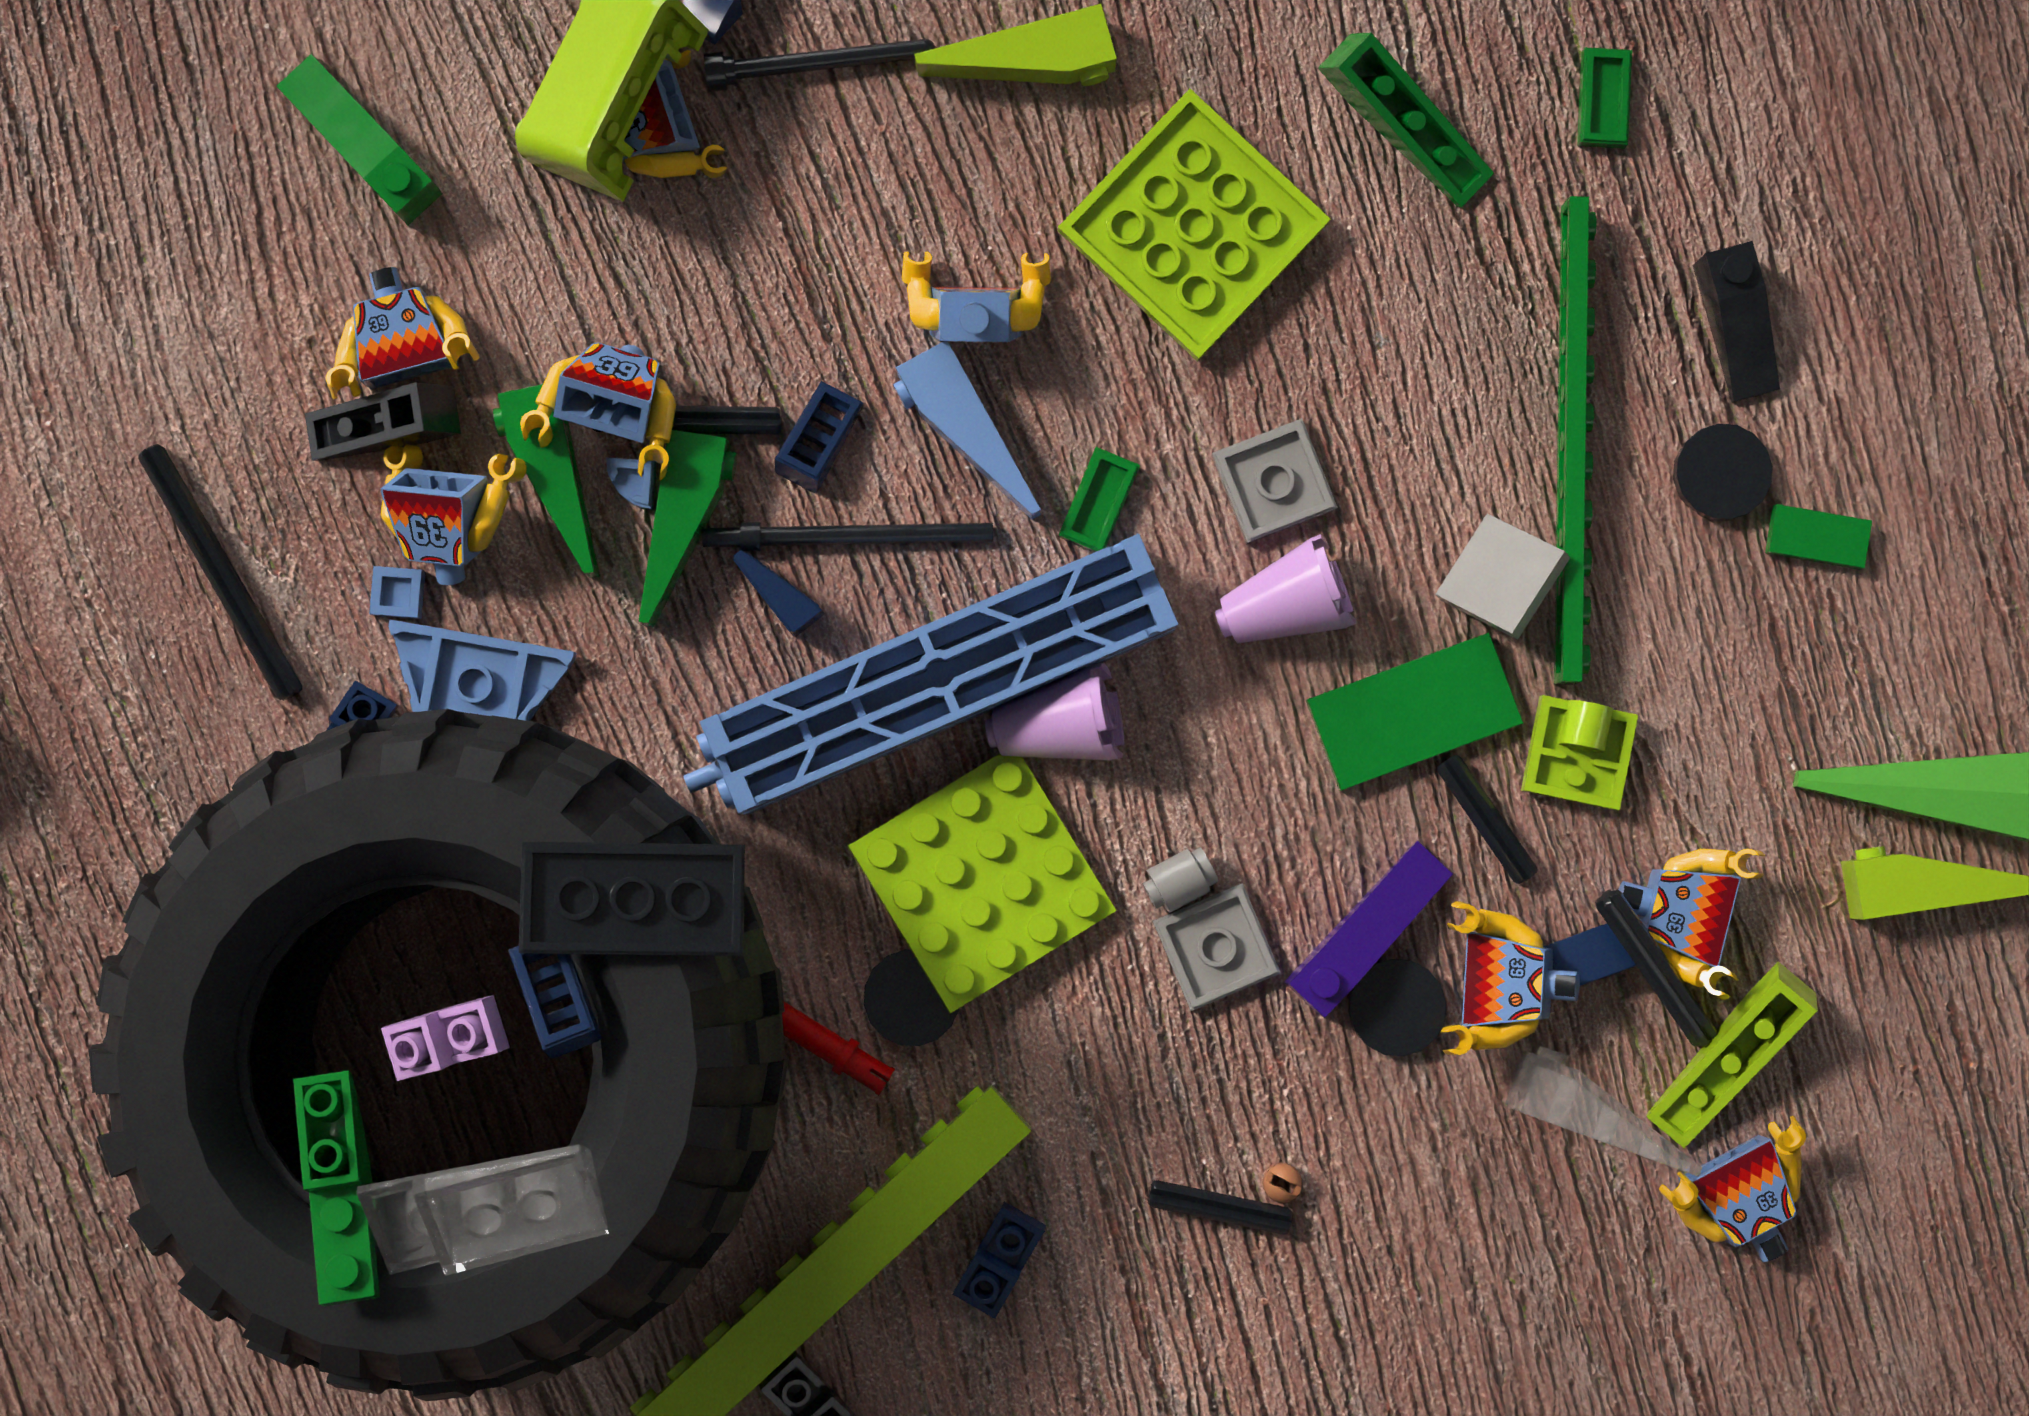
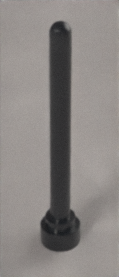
(725, 70)

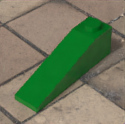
(1405, 116)
(359, 139)
(551, 471)
(684, 507)

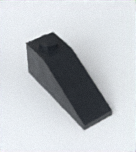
(1739, 319)
(385, 419)

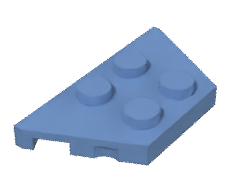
(476, 671)

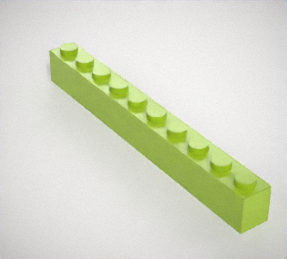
(842, 1261)

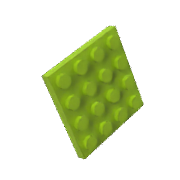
(1193, 224)
(981, 879)

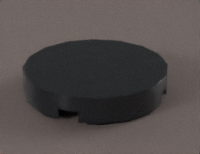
(1722, 472)
(904, 1003)
(1397, 1007)

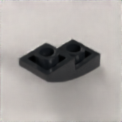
(802, 1391)

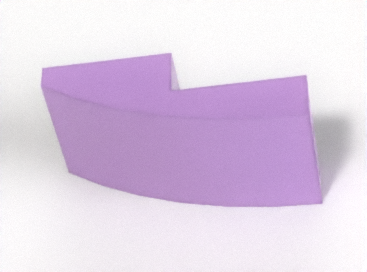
(445, 1037)

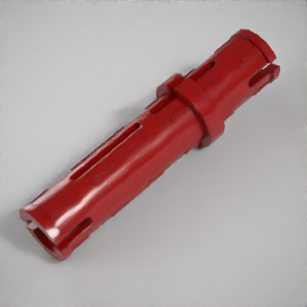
(835, 1050)

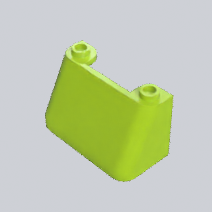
(599, 86)

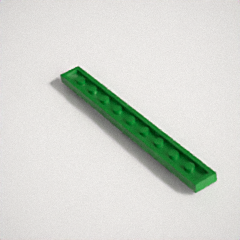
(1574, 420)

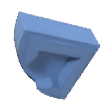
(630, 484)

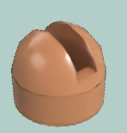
(1287, 1173)

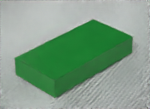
(1604, 98)
(1099, 500)
(1818, 536)

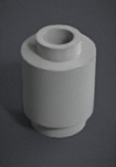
(1180, 879)

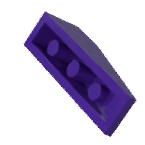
(1368, 930)

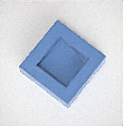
(397, 592)

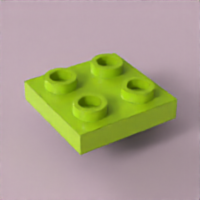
(1579, 752)

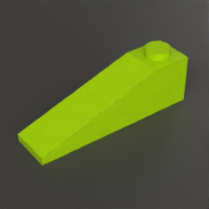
(1048, 50)
(1907, 884)
(1742, 1047)

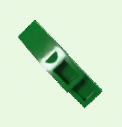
(332, 1168)

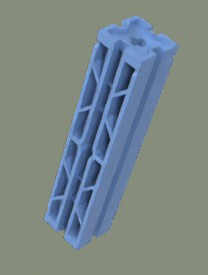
(933, 678)

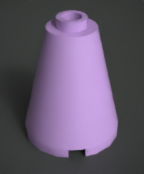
(1289, 598)
(1061, 720)

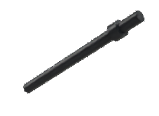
(753, 536)

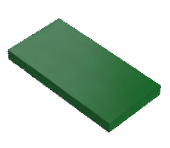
(1414, 711)

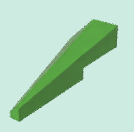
(1969, 792)

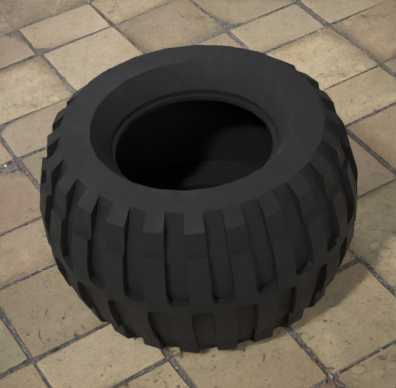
(221, 1012)

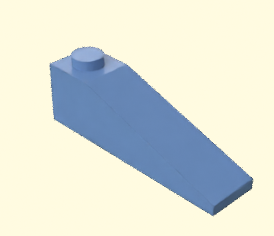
(951, 406)

